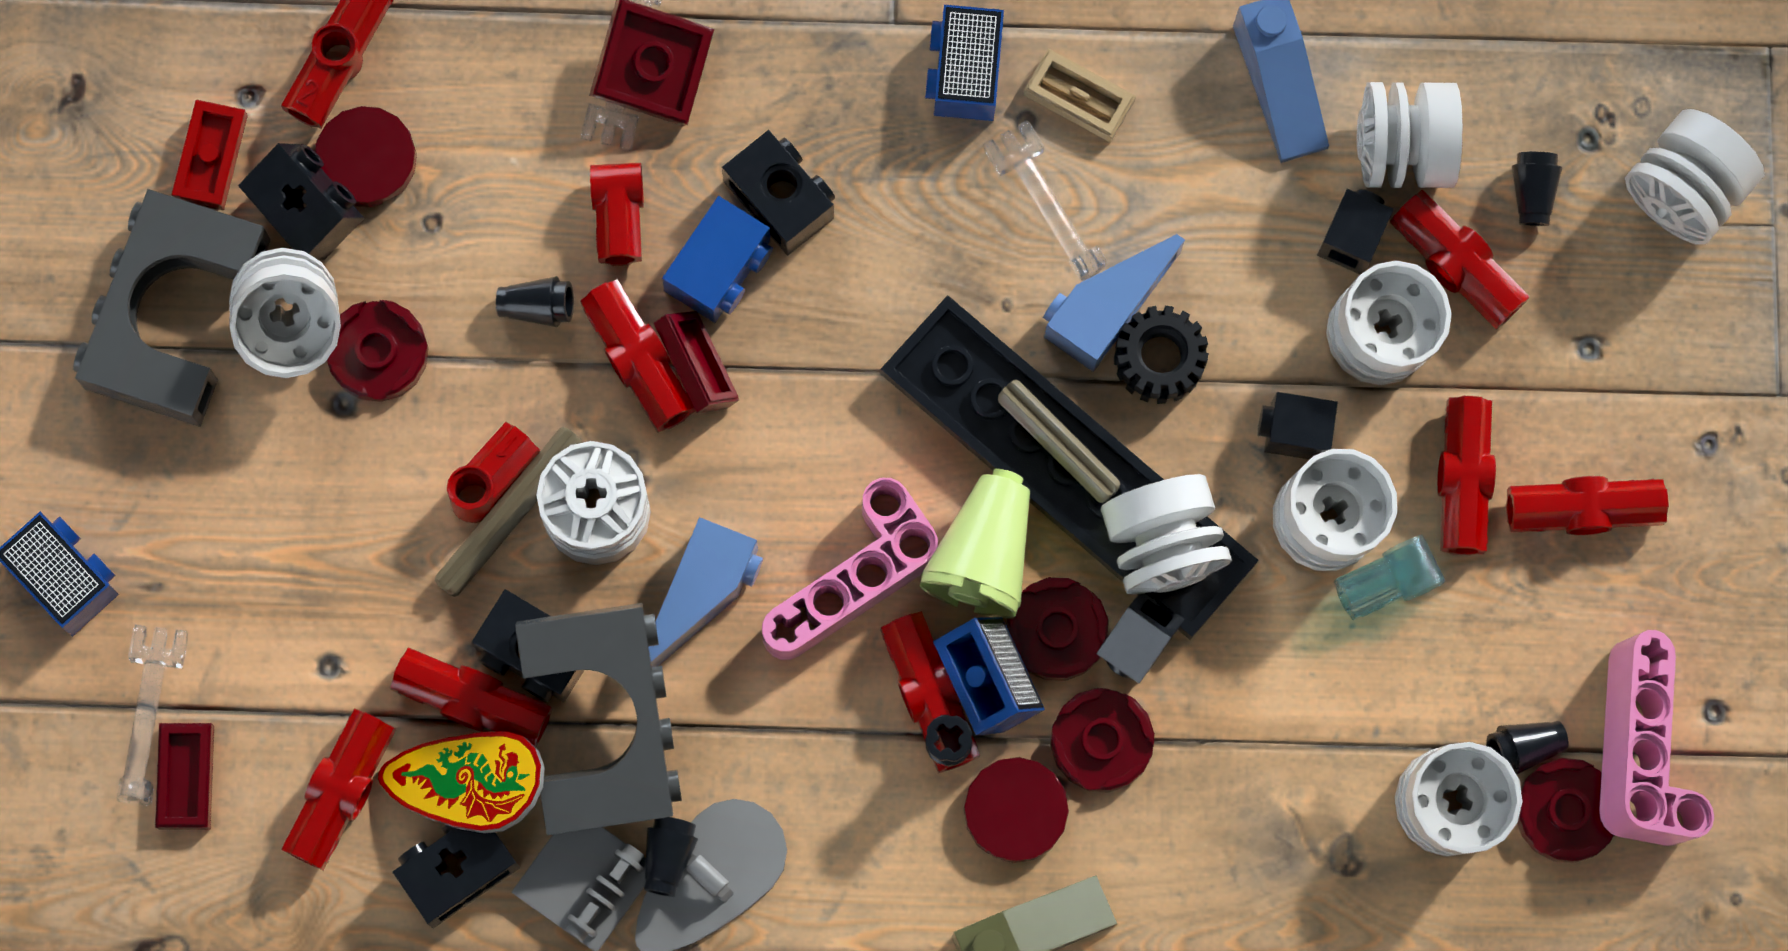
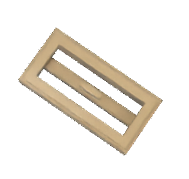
(1071, 112)

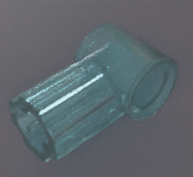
(1401, 573)

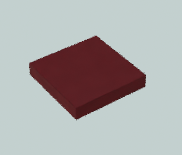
(651, 62)

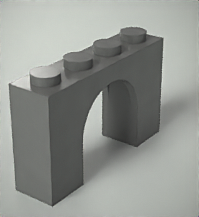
(163, 238)
(638, 781)

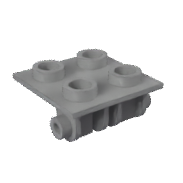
(584, 883)

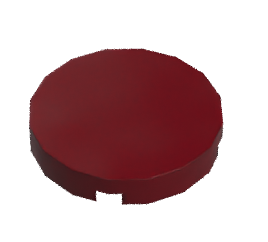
(368, 154)
(378, 351)
(1058, 628)
(1102, 740)
(1016, 809)
(1563, 811)

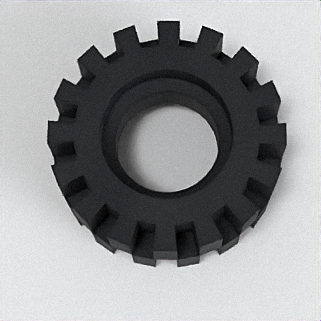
(1171, 326)

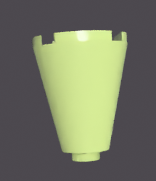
(984, 549)

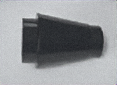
(1536, 186)
(538, 301)
(1528, 743)
(667, 854)

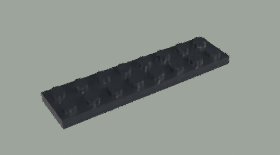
(955, 376)

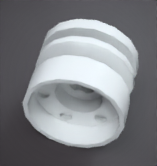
(1406, 134)
(1694, 176)
(1393, 296)
(276, 339)
(1357, 492)
(620, 516)
(1168, 543)
(1484, 786)

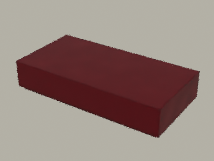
(696, 361)
(184, 776)

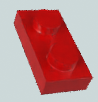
(209, 154)

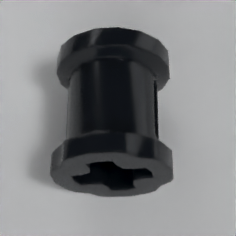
(950, 724)

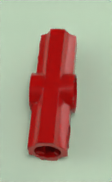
(323, 79)
(1459, 259)
(637, 355)
(1466, 475)
(1587, 505)
(924, 680)
(469, 697)
(338, 789)

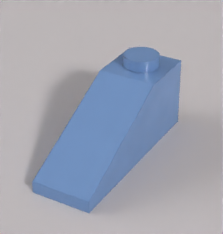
(1281, 77)
(1098, 308)
(704, 584)

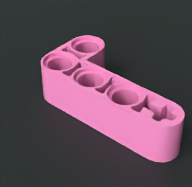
(844, 581)
(1645, 673)

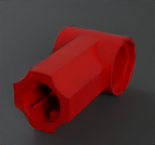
(617, 202)
(493, 469)

